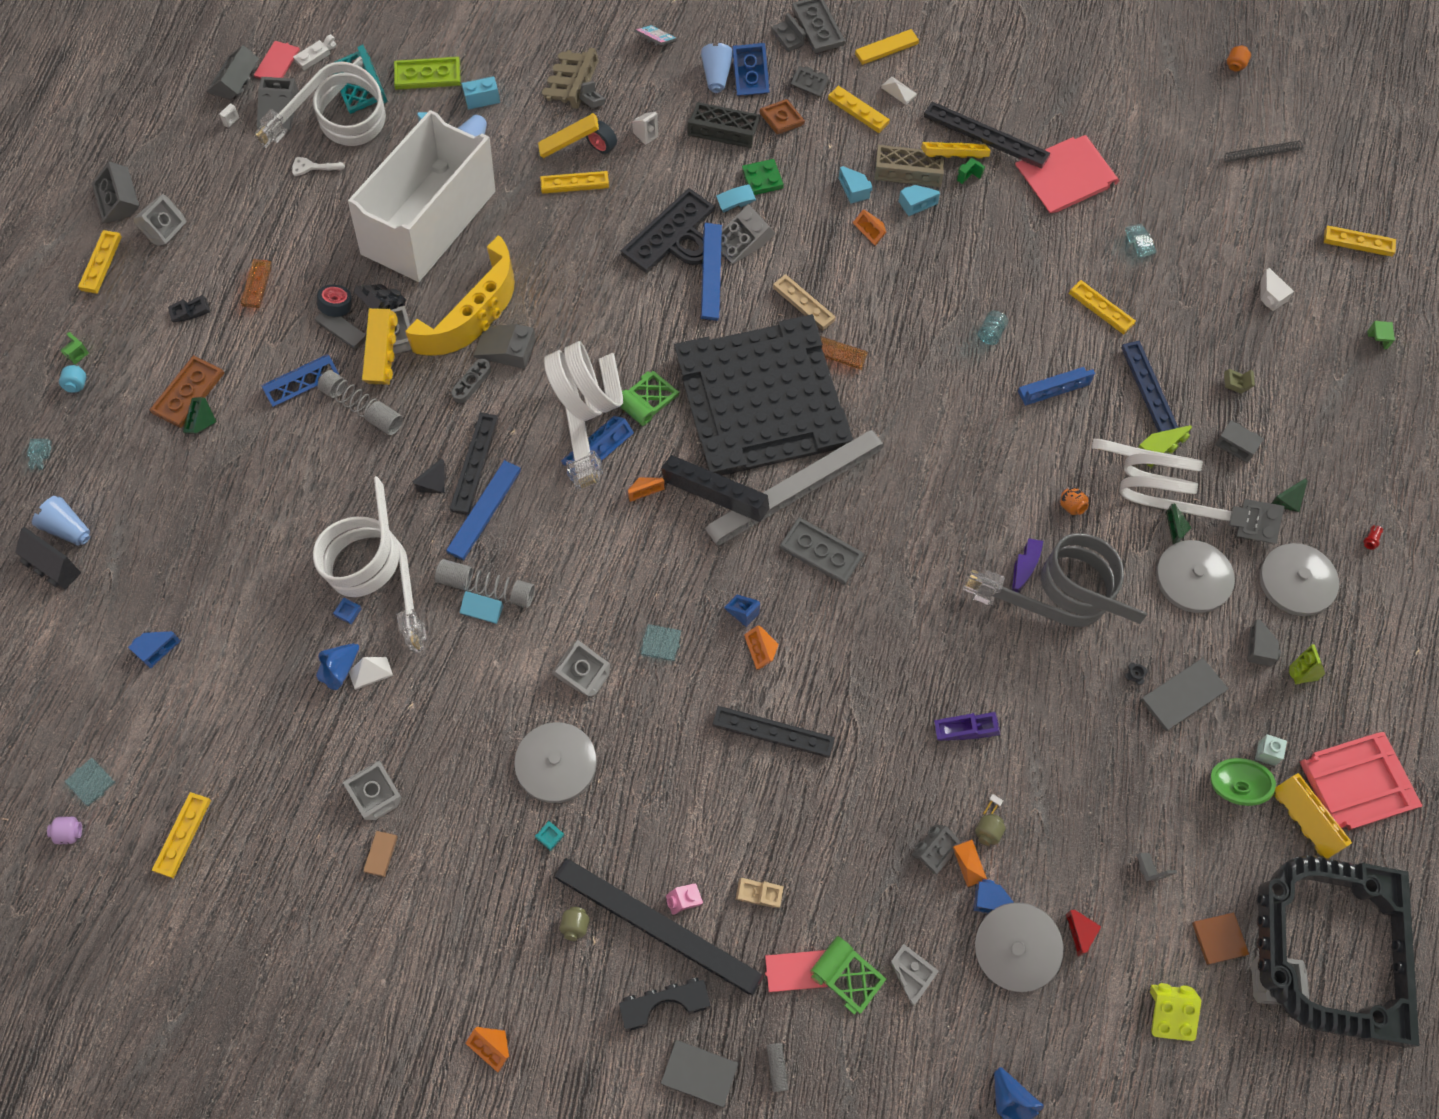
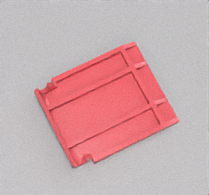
(1069, 175)
(1360, 781)

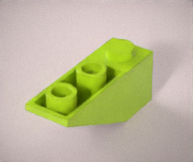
(1166, 441)
(1307, 667)

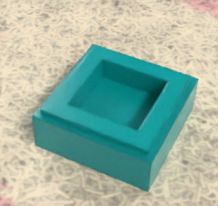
(549, 835)

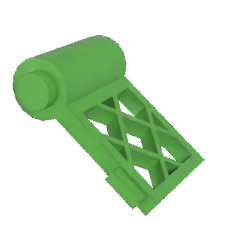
(637, 406)
(834, 962)

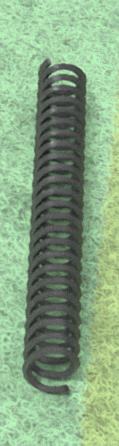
(1271, 146)

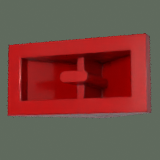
(1082, 931)

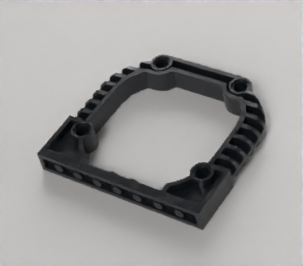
(1390, 891)

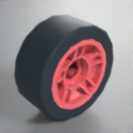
(603, 139)
(334, 300)

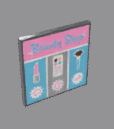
(655, 35)

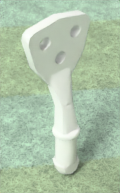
(303, 165)

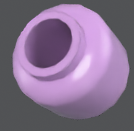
(64, 830)

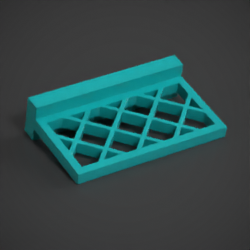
(368, 66)

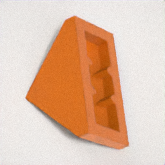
(870, 226)
(645, 486)
(761, 646)
(969, 862)
(490, 1046)

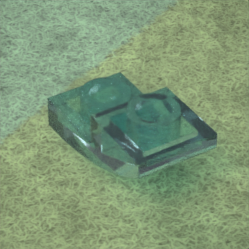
(1143, 243)

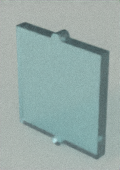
(661, 642)
(89, 781)

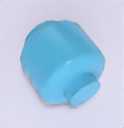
(72, 378)

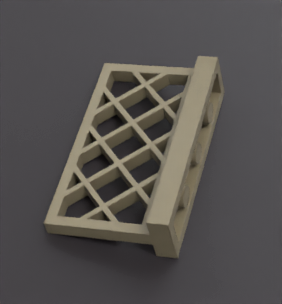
(908, 172)

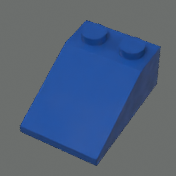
(750, 69)

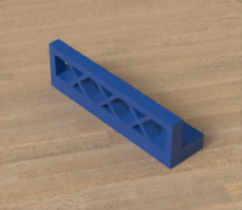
(294, 375)
(1055, 385)
(606, 438)

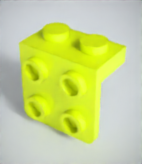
(1175, 1012)

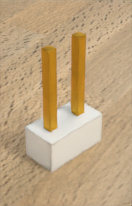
(995, 800)

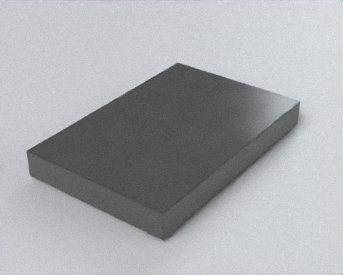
(699, 1073)

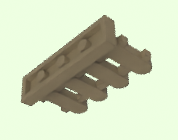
(580, 74)

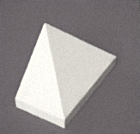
(898, 90)
(369, 671)

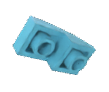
(737, 196)

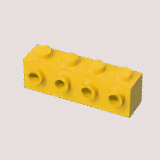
(379, 346)
(1312, 816)

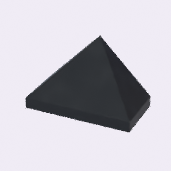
(433, 479)

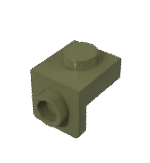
(1239, 382)

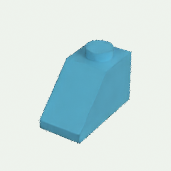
(854, 184)
(917, 199)

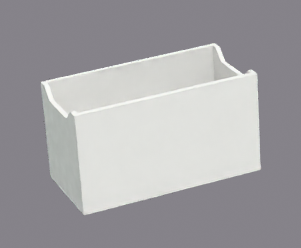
(422, 196)

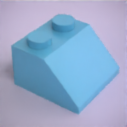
(480, 92)

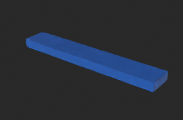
(711, 271)
(483, 510)

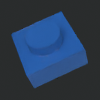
(347, 610)

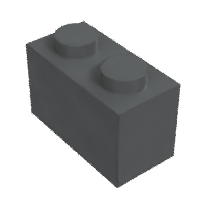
(1239, 441)

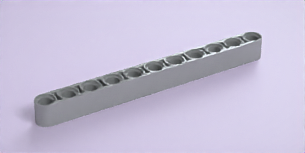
(800, 485)

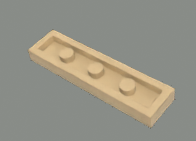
(803, 301)

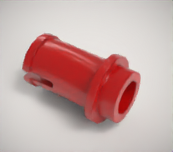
(1372, 540)

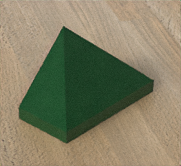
(198, 416)
(1292, 497)
(1177, 523)

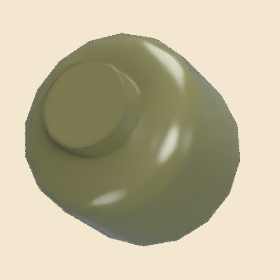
(990, 829)
(574, 923)

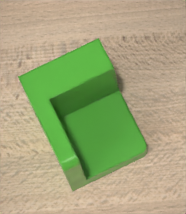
(1383, 332)
(74, 350)

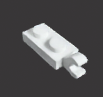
(315, 52)

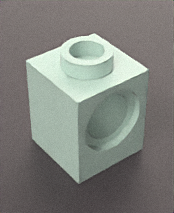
(1270, 750)

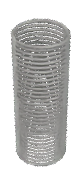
(779, 1070)

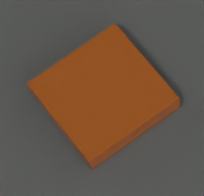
(781, 116)
(1220, 938)

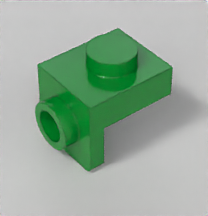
(971, 167)

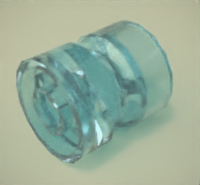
(993, 327)

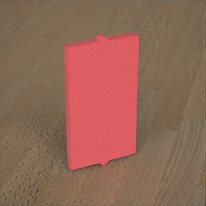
(277, 60)
(792, 971)

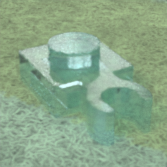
(37, 451)

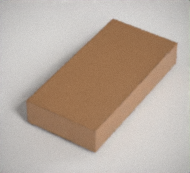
(380, 854)

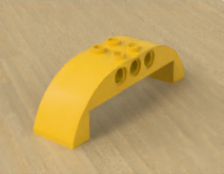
(472, 313)

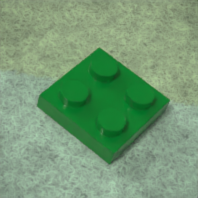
(763, 176)

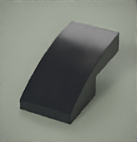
(185, 310)

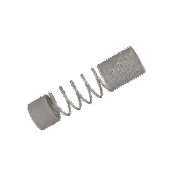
(377, 413)
(460, 577)

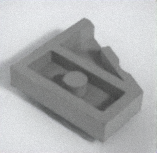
(913, 973)

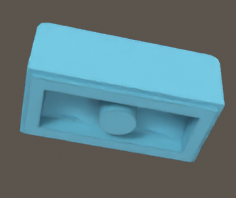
(481, 607)

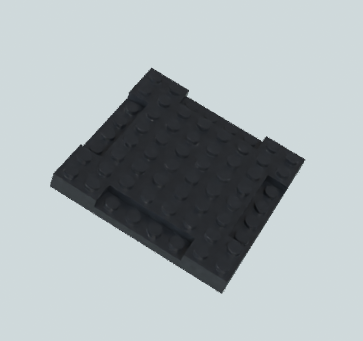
(762, 396)

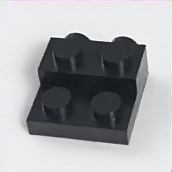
(379, 297)

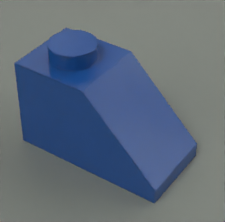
(153, 646)
(989, 896)

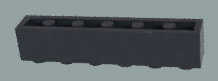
(715, 488)

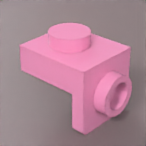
(683, 898)

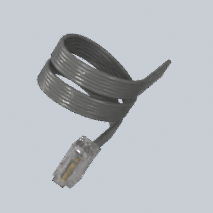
(990, 584)

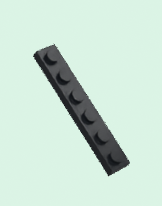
(474, 464)
(773, 731)

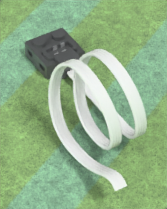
(1253, 520)

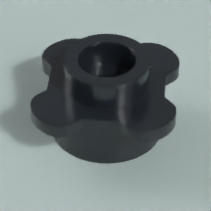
(1142, 671)

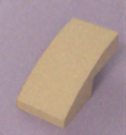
(759, 893)

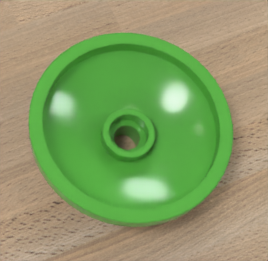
(1243, 781)

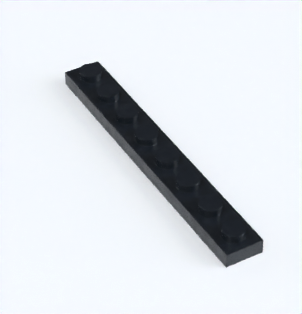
(987, 135)

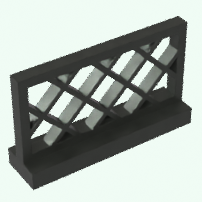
(722, 131)

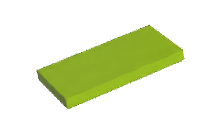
(427, 73)

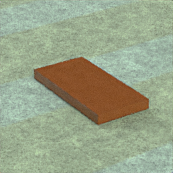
(192, 381)

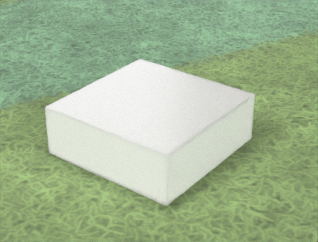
(229, 115)

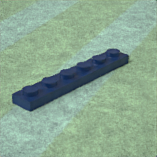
(1149, 386)

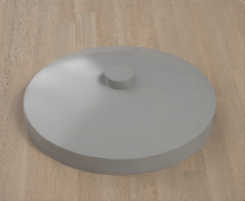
(1195, 576)
(1299, 579)
(555, 762)
(1019, 947)

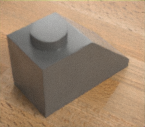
(1263, 645)

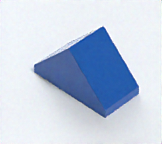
(743, 609)

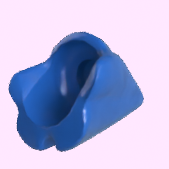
(336, 664)
(1013, 1099)

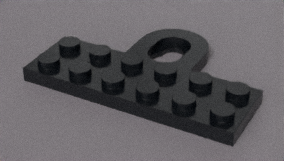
(668, 230)

